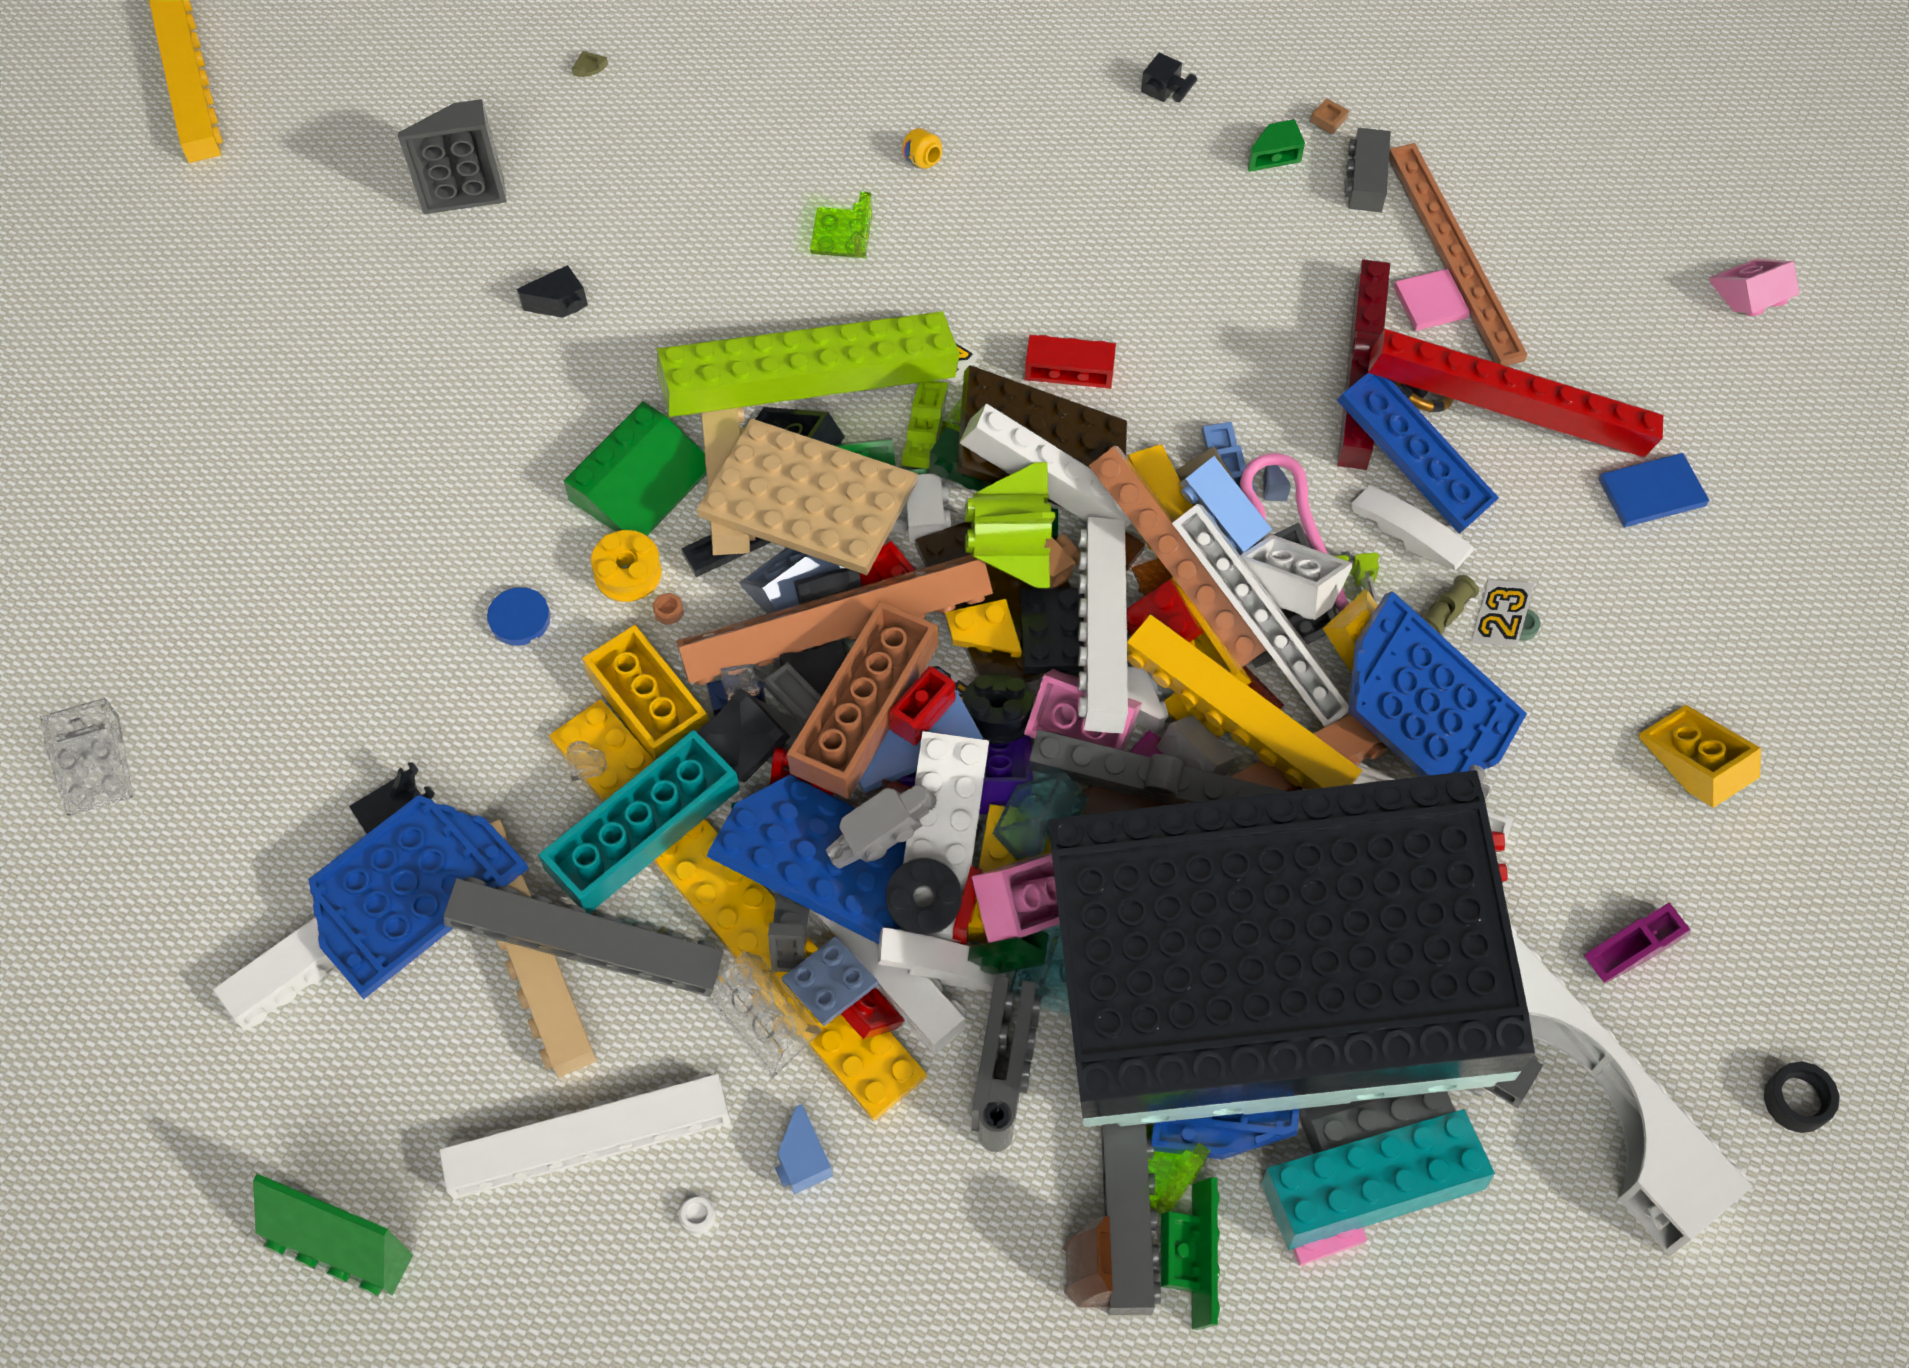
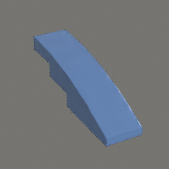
(1224, 440)

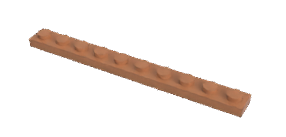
(1457, 255)

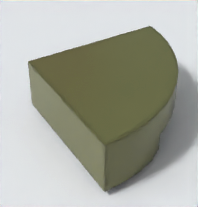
(589, 64)

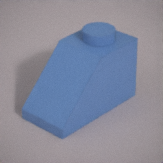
(802, 1155)

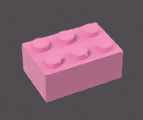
(1057, 713)
(1017, 898)

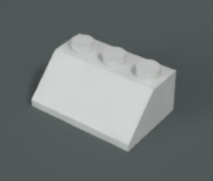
(1297, 575)

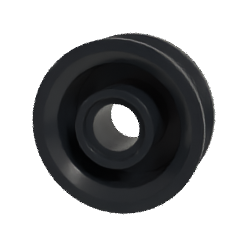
(999, 707)
(923, 874)

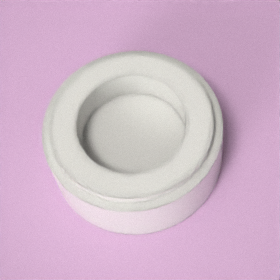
(697, 1215)

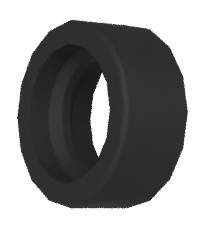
(1819, 1080)

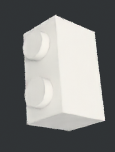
(926, 507)

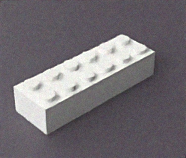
(955, 774)

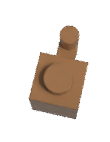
(1061, 559)

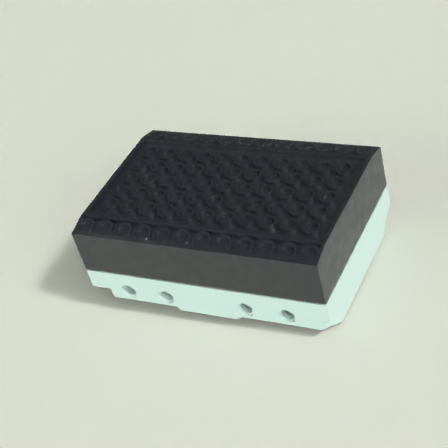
(1287, 951)

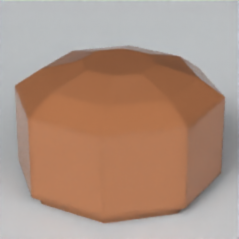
(668, 608)

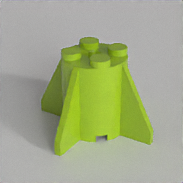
(1012, 525)

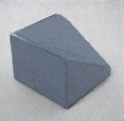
(1275, 484)

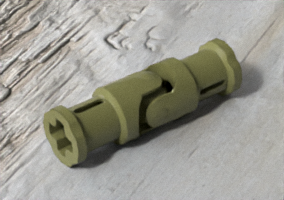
(1451, 603)

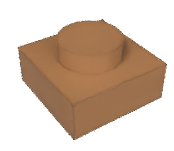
(1329, 116)

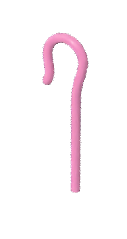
(1301, 500)

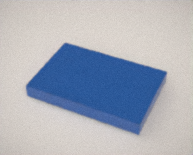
(1653, 490)

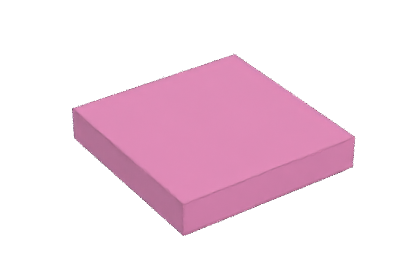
(1431, 299)

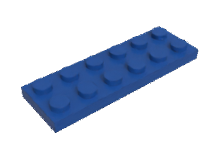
(1418, 450)

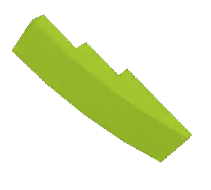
(924, 423)

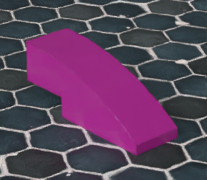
(1637, 943)

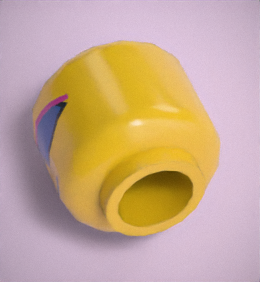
(922, 148)

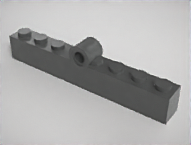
(1151, 778)

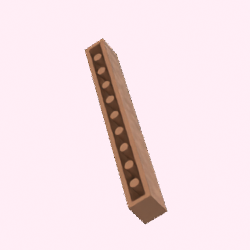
(832, 617)

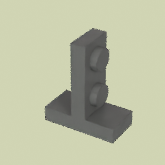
(788, 934)

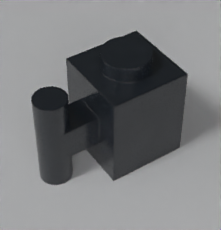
(1164, 77)

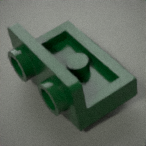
(1010, 953)

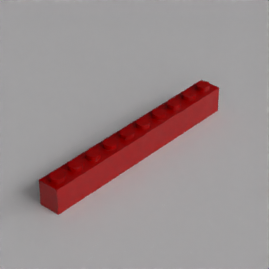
(1515, 393)

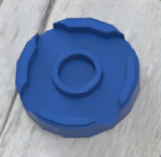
(518, 616)

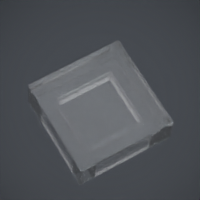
(739, 677)

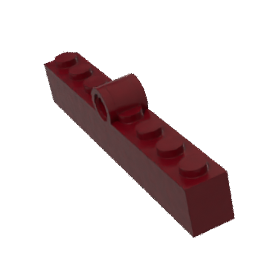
(1366, 328)

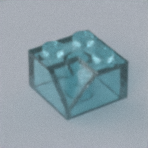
(1024, 822)

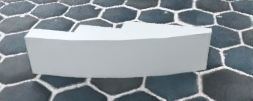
(1417, 529)
(933, 959)

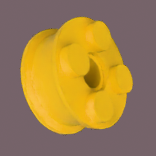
(622, 549)

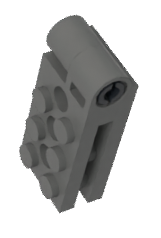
(998, 1099)

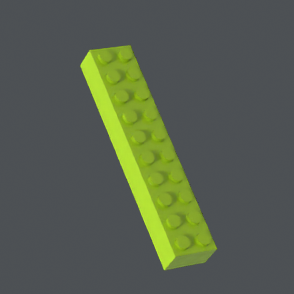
(806, 363)

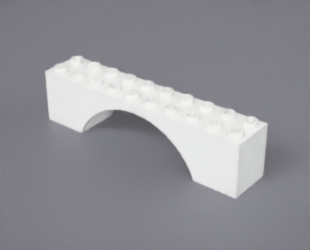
(1673, 1170)

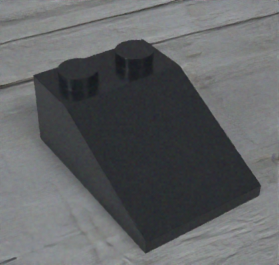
(808, 423)

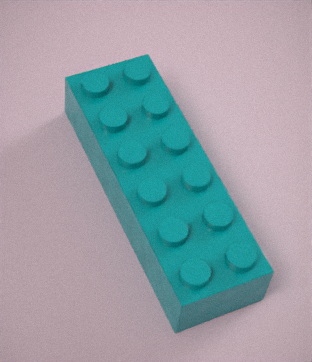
(639, 822)
(1376, 1179)

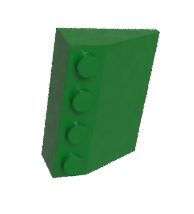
(637, 472)
(328, 1237)

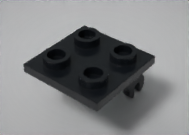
(388, 799)

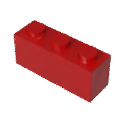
(1070, 361)

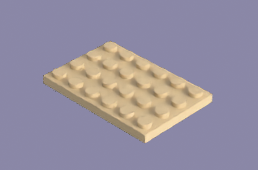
(808, 496)

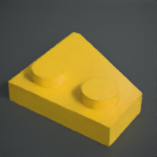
(984, 627)

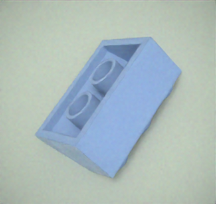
(1226, 504)

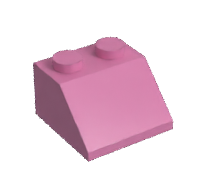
(1757, 285)

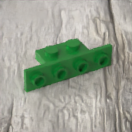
(1191, 1253)

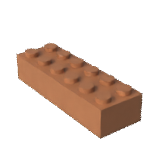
(855, 707)

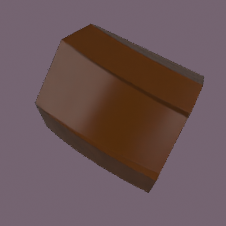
(1090, 1264)

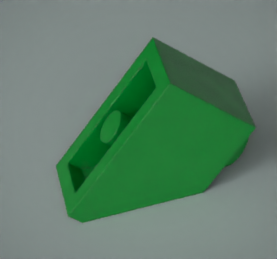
(1277, 146)

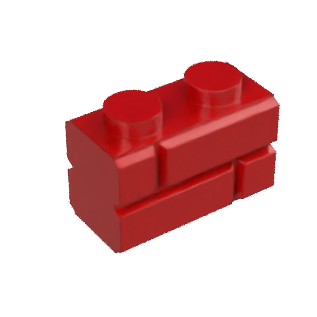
(922, 705)

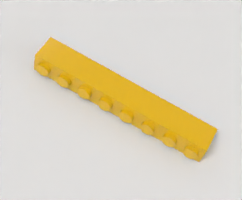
(186, 79)
(1237, 708)

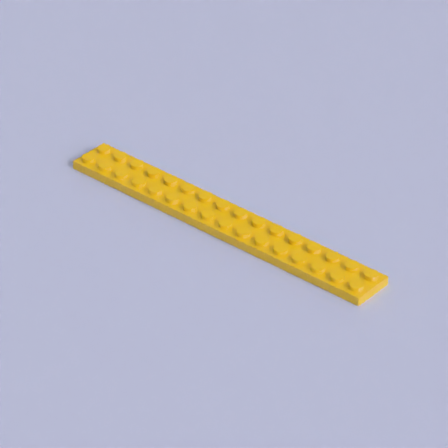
(739, 914)

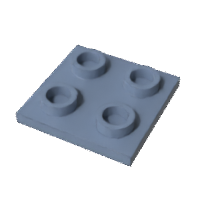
(830, 981)

